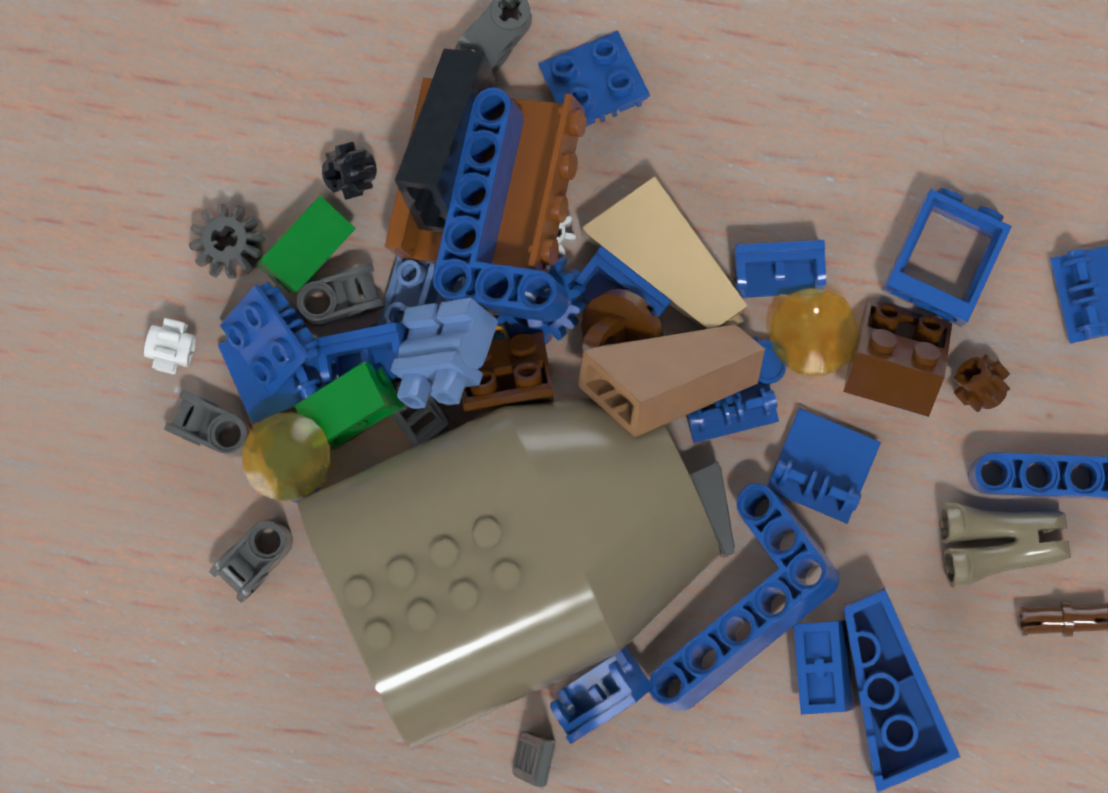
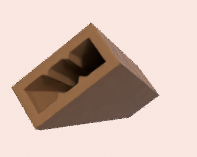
(669, 375)

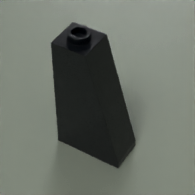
(437, 140)

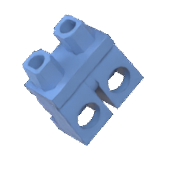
(442, 351)

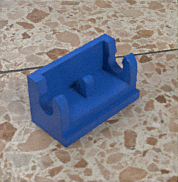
(779, 268)
(608, 273)
(349, 349)
(823, 667)
(600, 695)

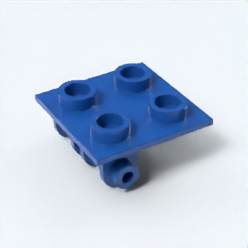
(598, 76)
(1083, 292)
(266, 339)
(256, 398)
(735, 413)
(823, 466)

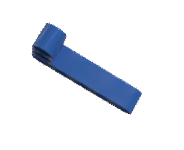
(486, 219)
(1057, 472)
(754, 607)

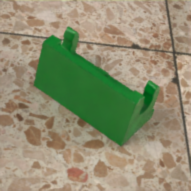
(306, 246)
(351, 404)

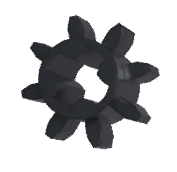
(349, 170)

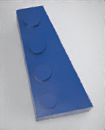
(897, 704)

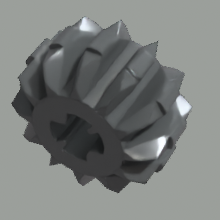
(231, 255)

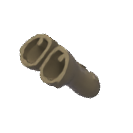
(966, 523)

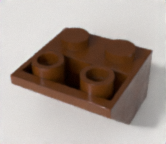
(899, 358)
(512, 374)

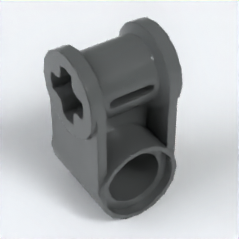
(495, 36)
(343, 296)
(204, 422)
(251, 560)

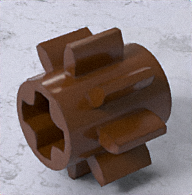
(981, 383)

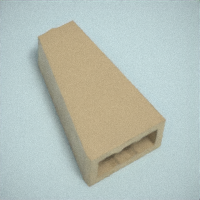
(663, 249)

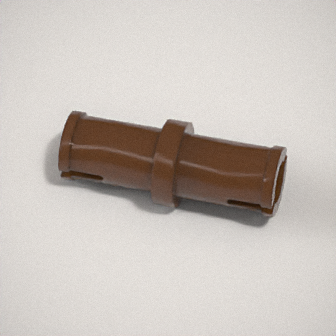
(1064, 619)

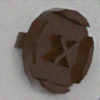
(616, 319)

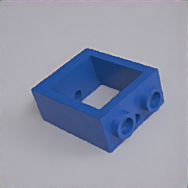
(928, 297)

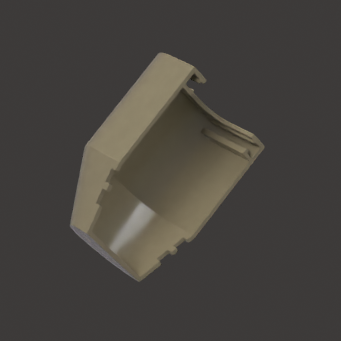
(506, 556)

